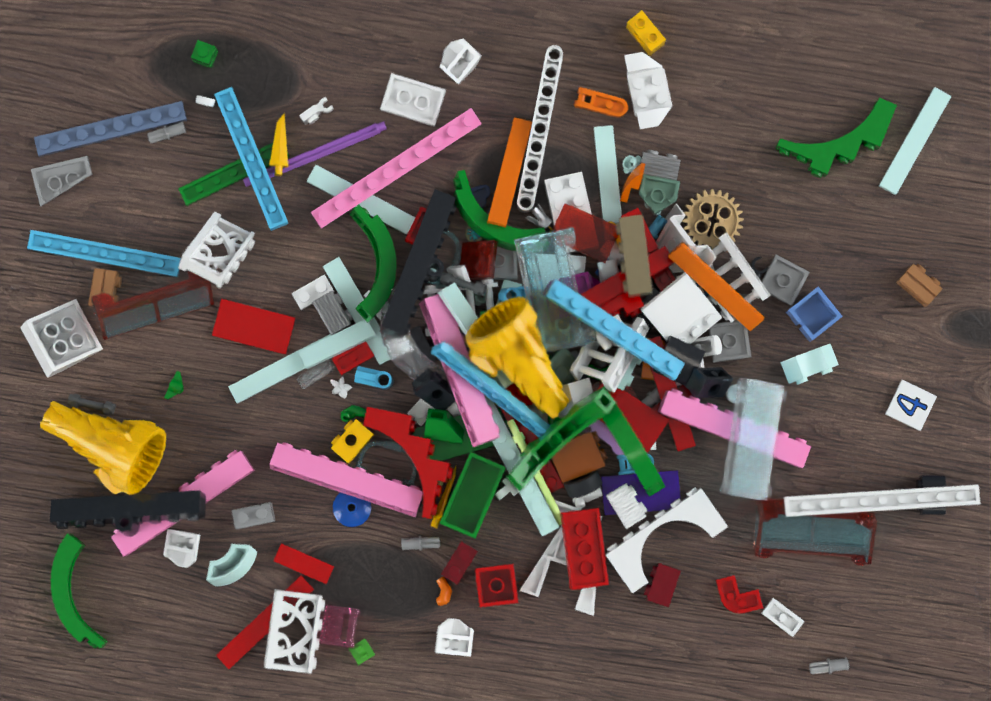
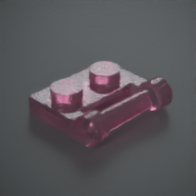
(333, 625)

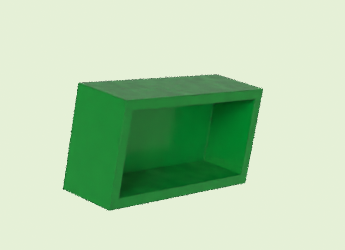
(472, 495)

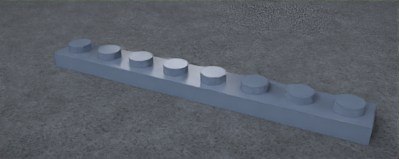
(110, 128)

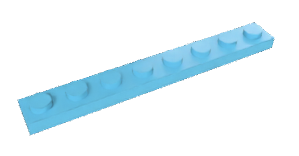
(251, 159)
(104, 253)
(614, 330)
(490, 388)

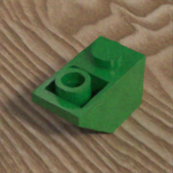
(442, 426)

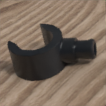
(758, 273)

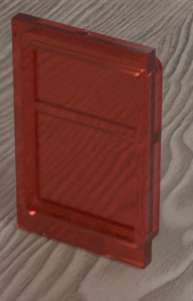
(593, 235)

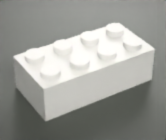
(568, 190)

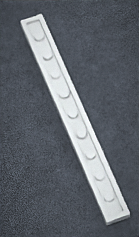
(882, 500)

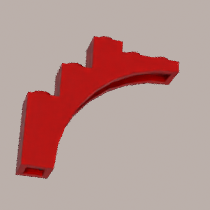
(630, 305)
(431, 472)

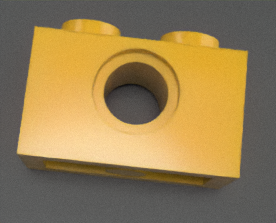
(645, 33)
(362, 436)

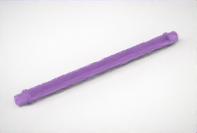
(327, 149)

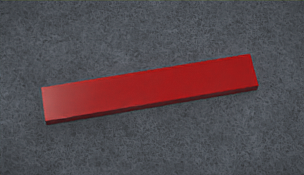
(613, 286)
(680, 431)
(258, 627)

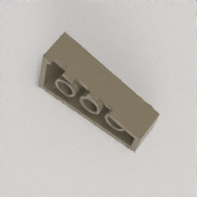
(634, 255)

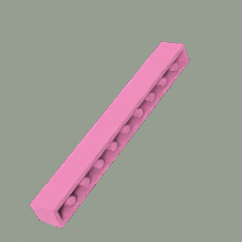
(395, 168)

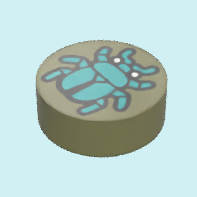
(471, 235)

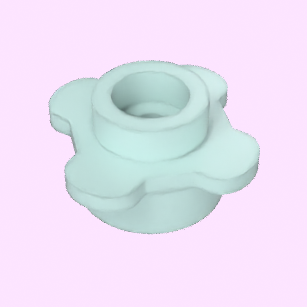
(631, 163)

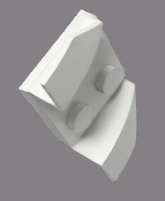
(647, 89)
(674, 234)

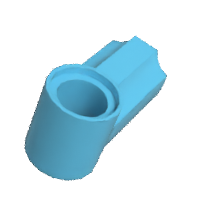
(372, 377)

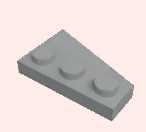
(59, 177)

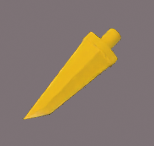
(279, 155)
(436, 519)

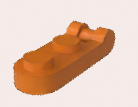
(601, 103)

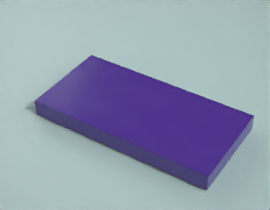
(656, 502)

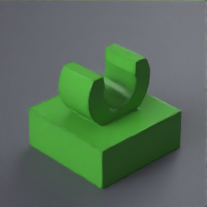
(362, 651)

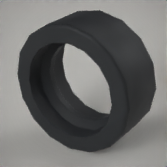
(583, 484)

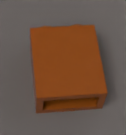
(580, 456)

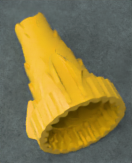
(511, 342)
(123, 451)

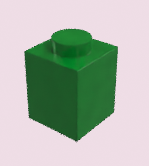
(204, 54)

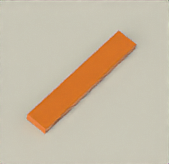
(509, 172)
(716, 286)

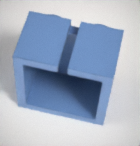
(814, 314)

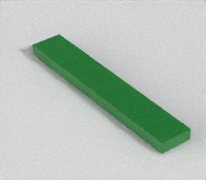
(220, 178)

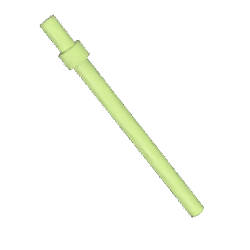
(518, 438)

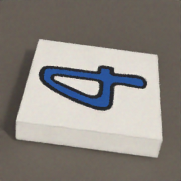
(910, 405)

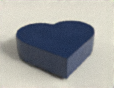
(480, 194)

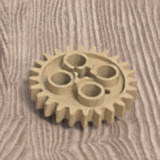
(695, 216)

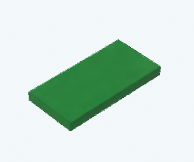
(446, 450)

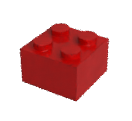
(496, 585)

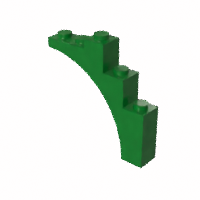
(845, 148)
(558, 435)

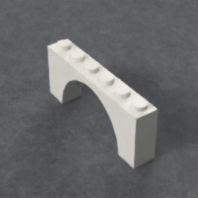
(627, 554)

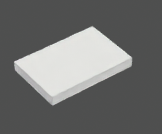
(413, 99)

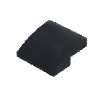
(687, 354)

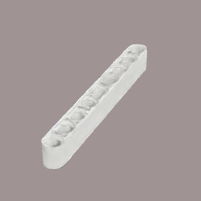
(539, 119)

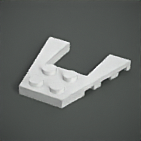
(556, 553)

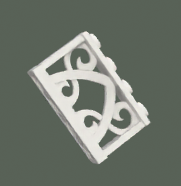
(222, 229)
(280, 607)

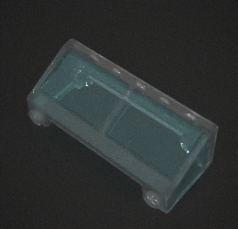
(541, 261)
(752, 439)

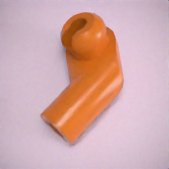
(445, 593)

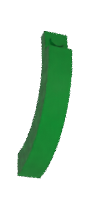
(478, 218)
(385, 262)
(633, 449)
(62, 595)

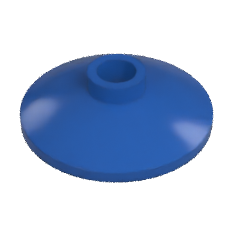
(351, 518)

